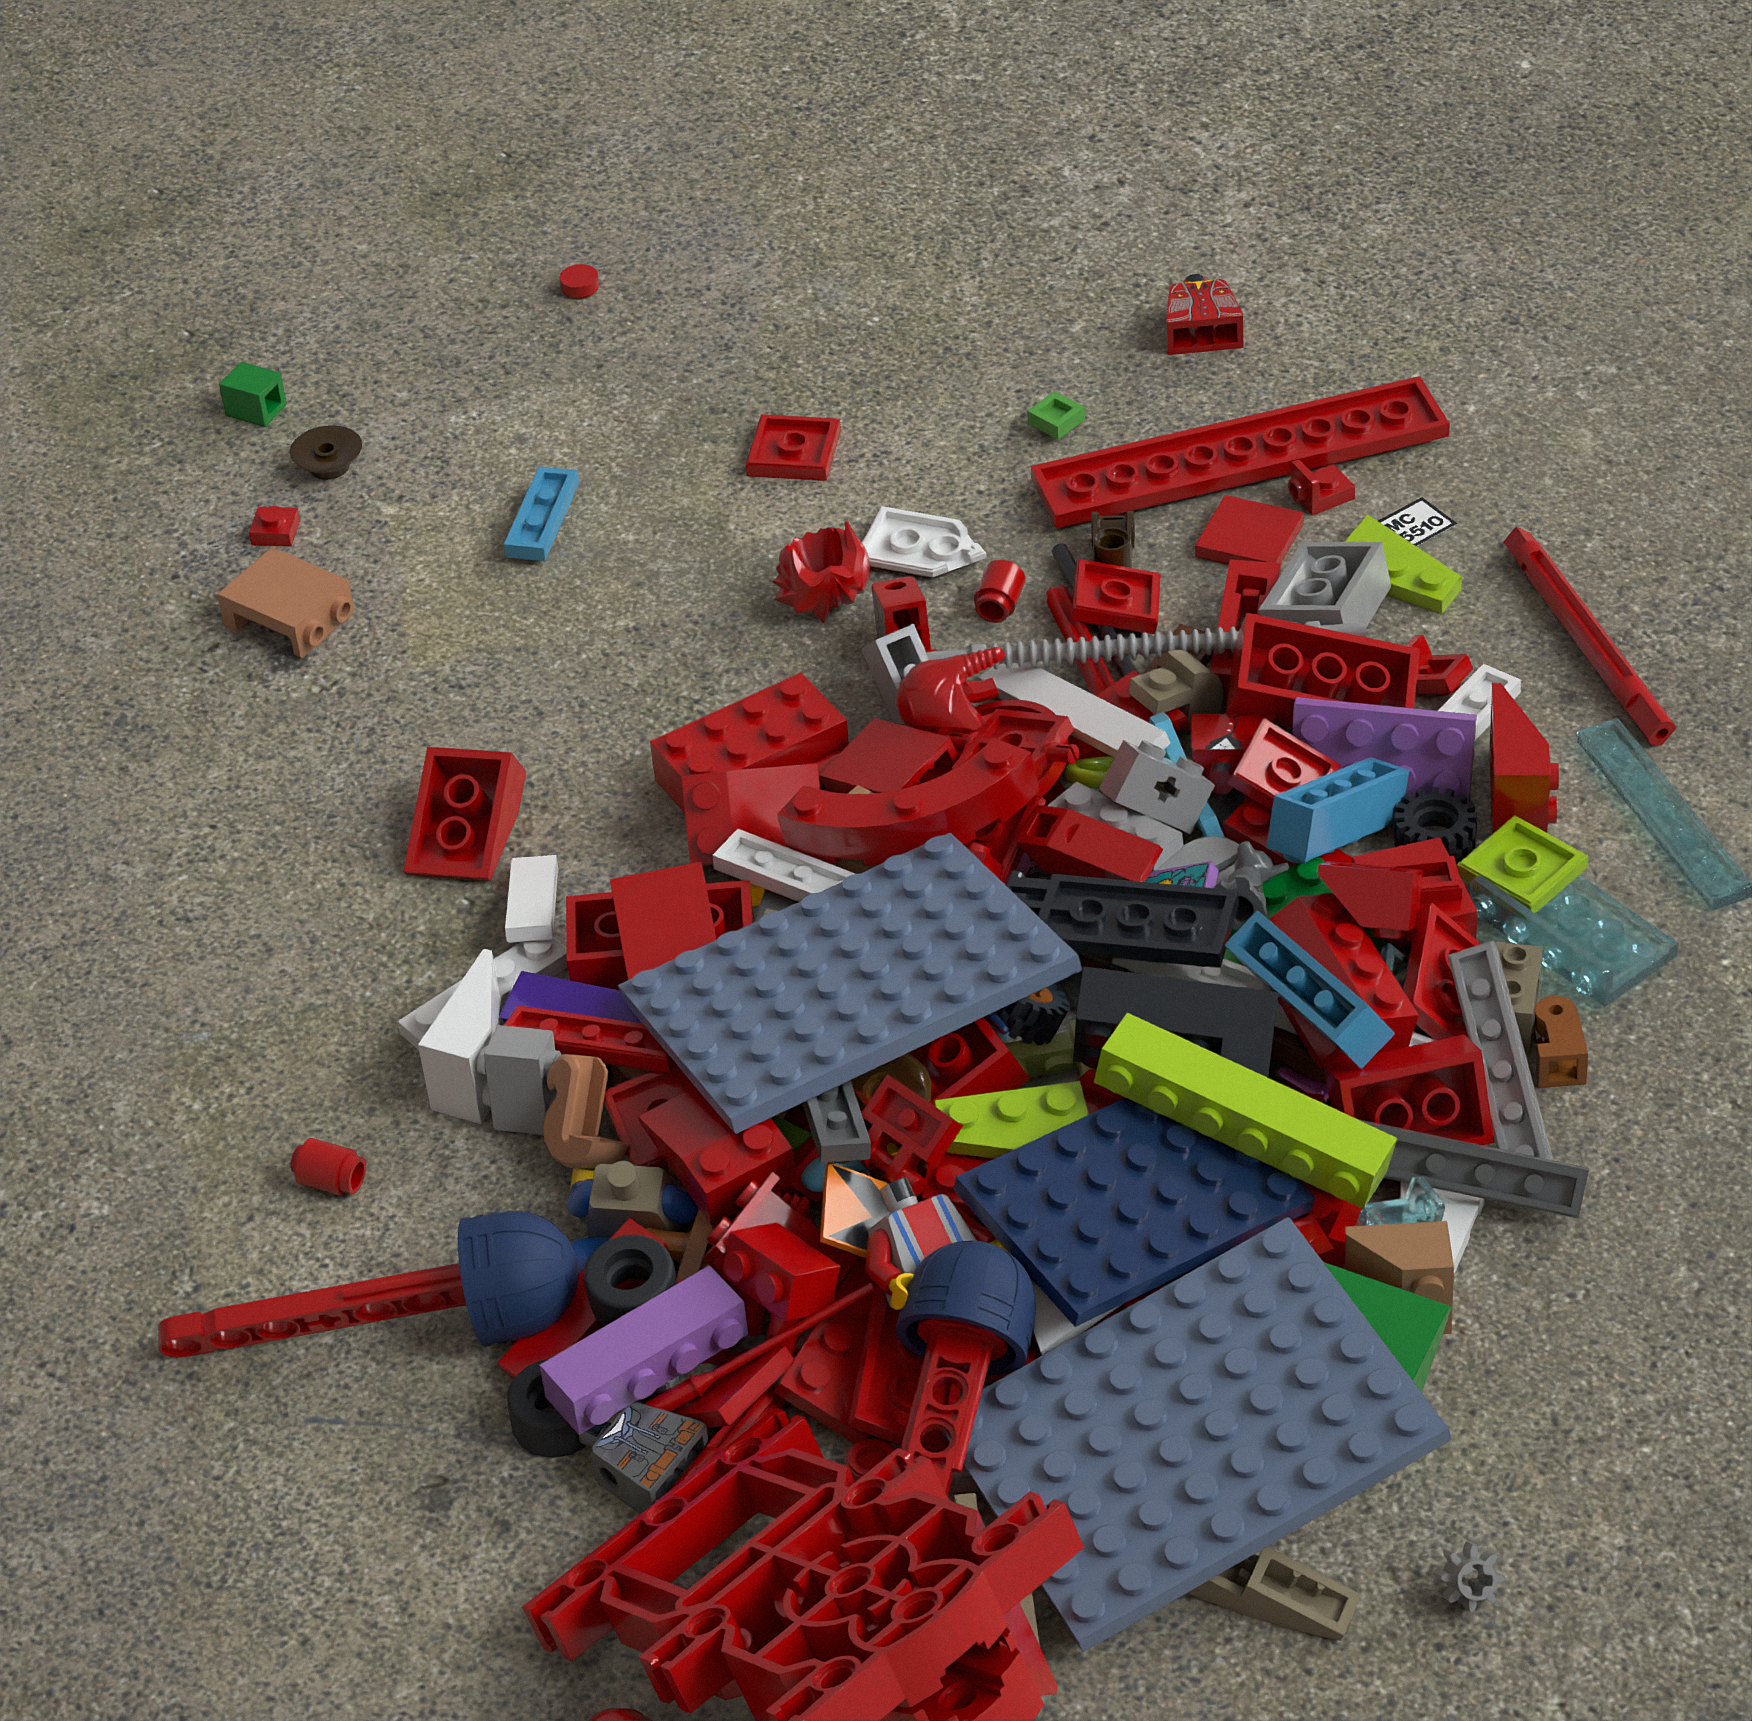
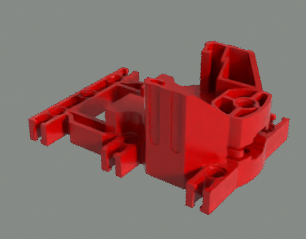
(836, 1611)

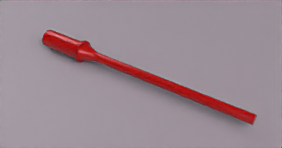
(698, 1384)

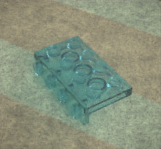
(1582, 934)

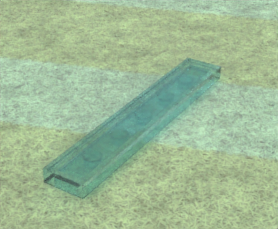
(1665, 814)

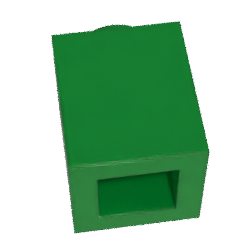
(252, 394)

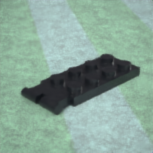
(1133, 917)

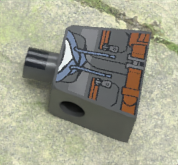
(643, 1452)

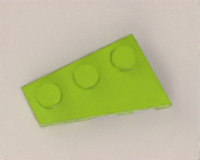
(1412, 572)
(1011, 1118)

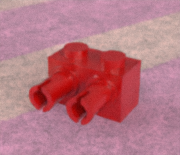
(780, 1275)

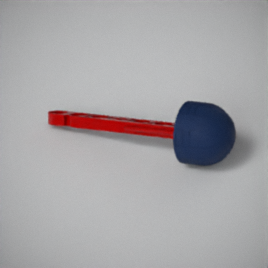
(510, 1273)
(970, 1315)

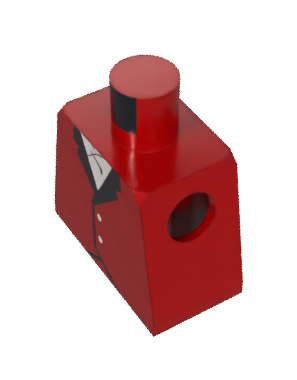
(1221, 742)

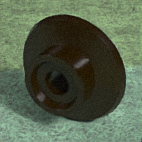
(326, 451)

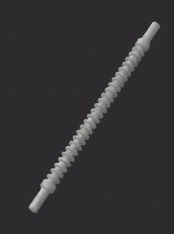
(1122, 647)

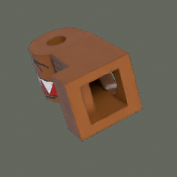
(1560, 1044)

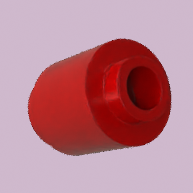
(999, 590)
(328, 1167)

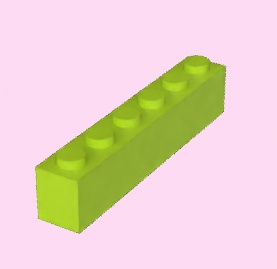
(1245, 1110)

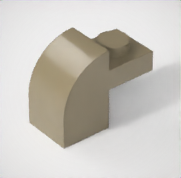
(1181, 685)

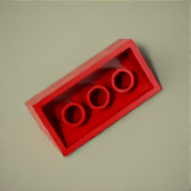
(1343, 947)

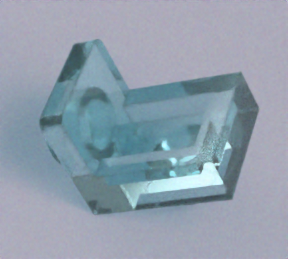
(1420, 1205)

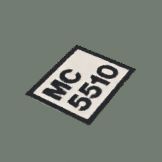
(1418, 521)

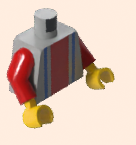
(911, 1234)

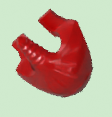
(940, 695)

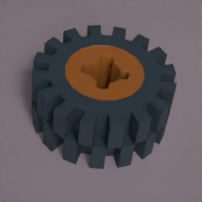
(1036, 1016)

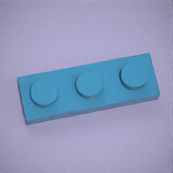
(541, 513)

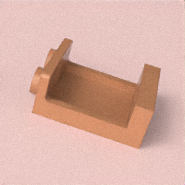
(288, 598)

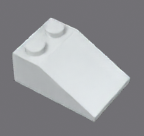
(457, 1041)

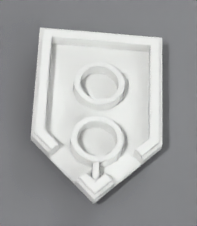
(919, 543)

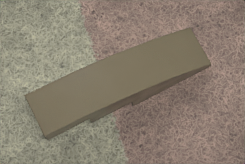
(1283, 1594)

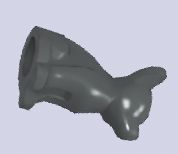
(1250, 872)

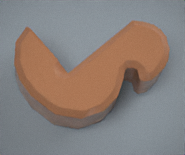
(576, 1114)

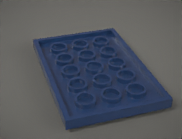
(1124, 1205)

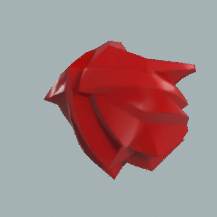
(822, 571)

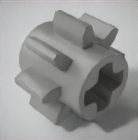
(1476, 1588)

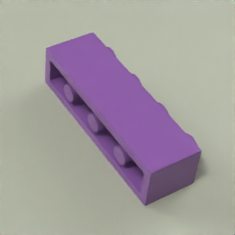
(644, 1350)

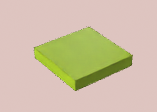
(1524, 863)

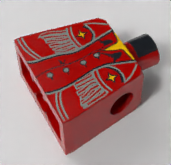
(1203, 317)

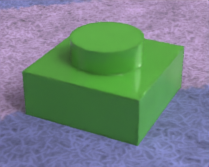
(1056, 415)

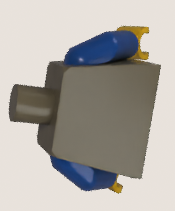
(625, 1192)

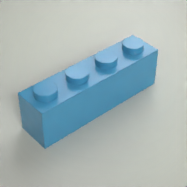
(1336, 809)
(1310, 989)

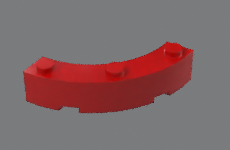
(891, 823)

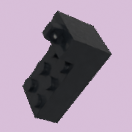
(1213, 1016)

